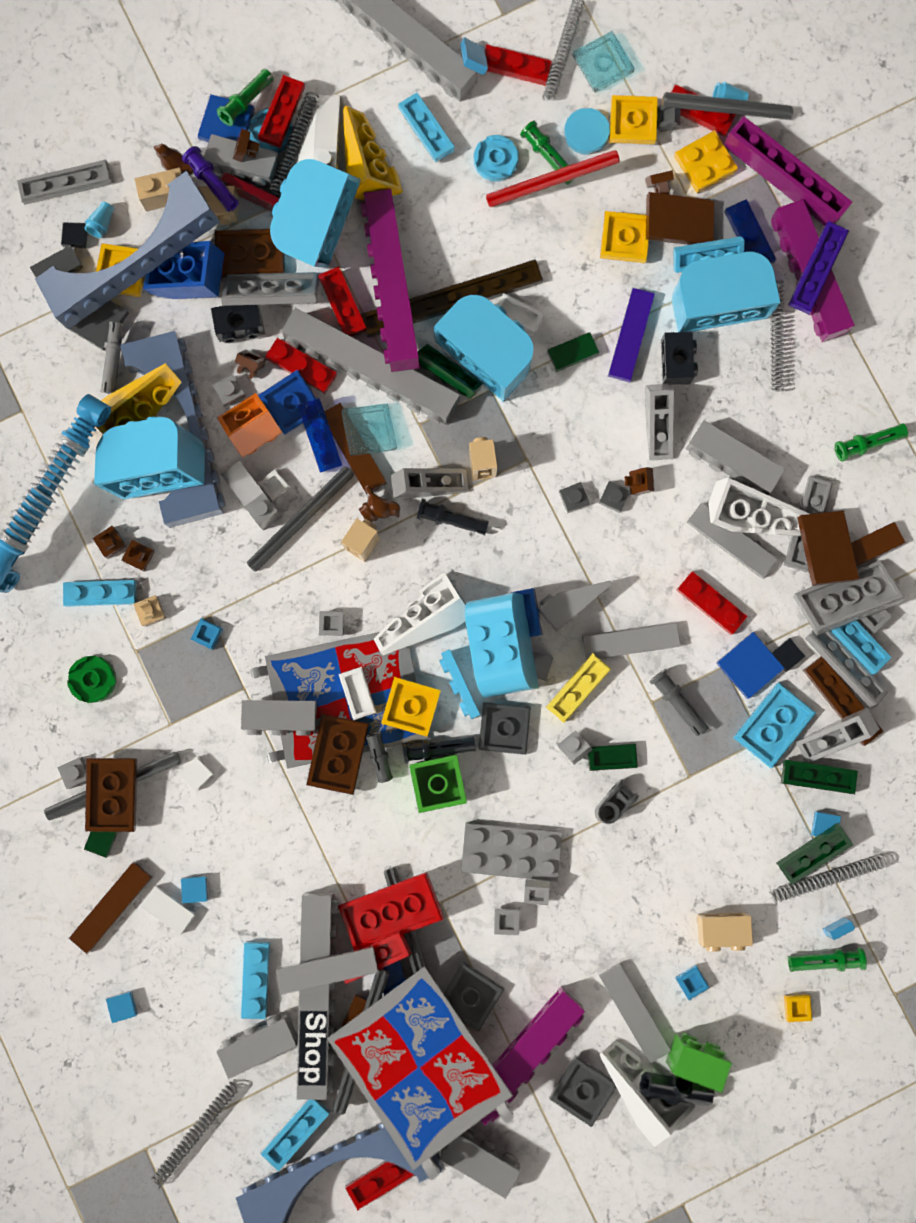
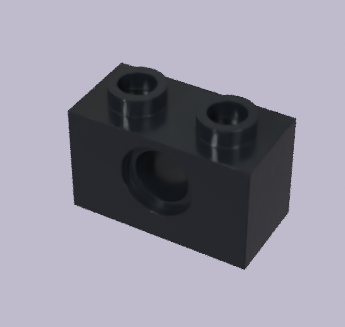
(225, 317)
(678, 344)

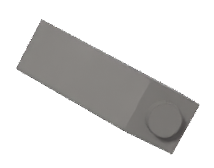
(659, 420)
(428, 482)
(251, 495)
(567, 604)
(838, 735)

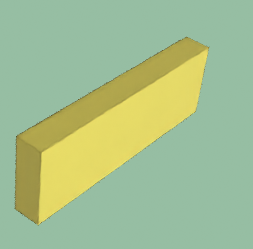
(578, 687)

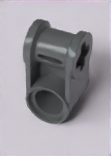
(616, 801)

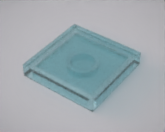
(603, 61)
(369, 429)

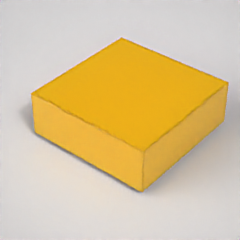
(798, 1008)

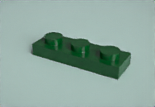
(449, 371)
(819, 777)
(814, 853)

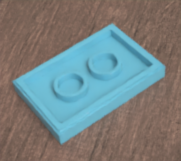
(774, 725)

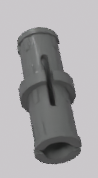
(379, 757)

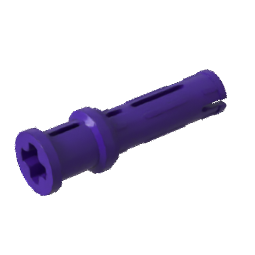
(204, 171)

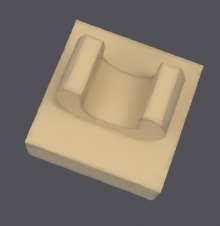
(149, 610)

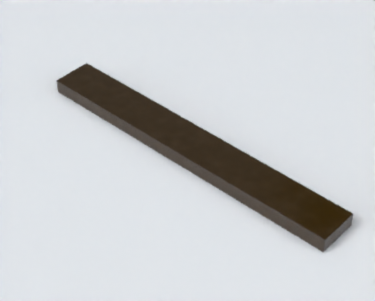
(442, 300)

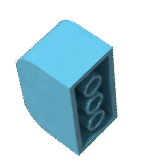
(312, 211)
(725, 291)
(486, 343)
(148, 458)
(500, 645)

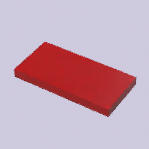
(391, 909)

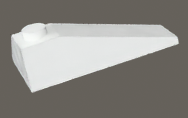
(323, 133)
(751, 511)
(433, 613)
(652, 1115)

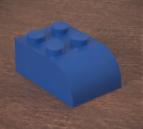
(188, 273)

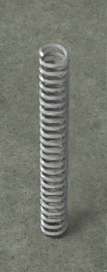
(554, 64)
(779, 330)
(829, 880)
(174, 1156)

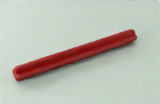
(553, 178)

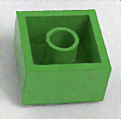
(437, 783)
(698, 1062)

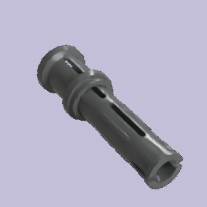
(672, 693)

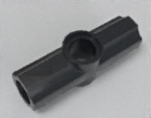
(675, 1089)

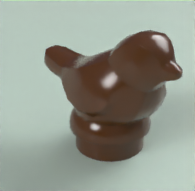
(171, 158)
(378, 507)

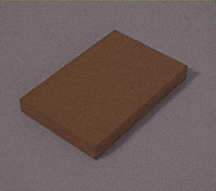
(679, 219)
(249, 252)
(828, 548)
(337, 754)
(111, 794)

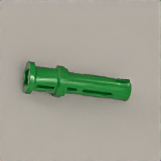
(239, 102)
(543, 142)
(861, 444)
(840, 957)

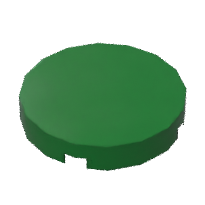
(91, 679)

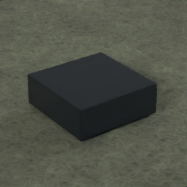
(74, 235)
(788, 654)

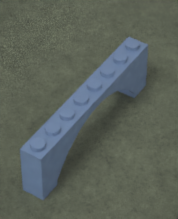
(183, 221)
(193, 502)
(279, 1194)

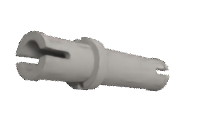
(112, 357)

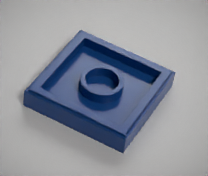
(213, 125)
(283, 399)
(750, 665)

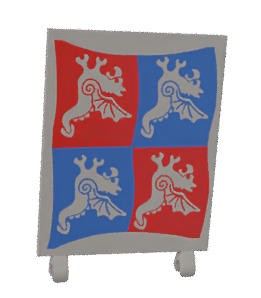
(314, 676)
(420, 1069)

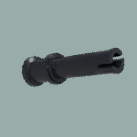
(441, 515)
(426, 750)

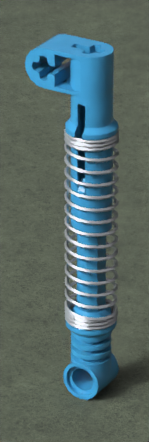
(75, 442)

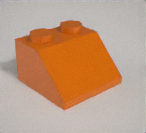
(249, 425)

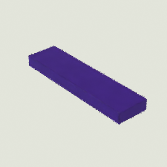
(818, 267)
(631, 335)

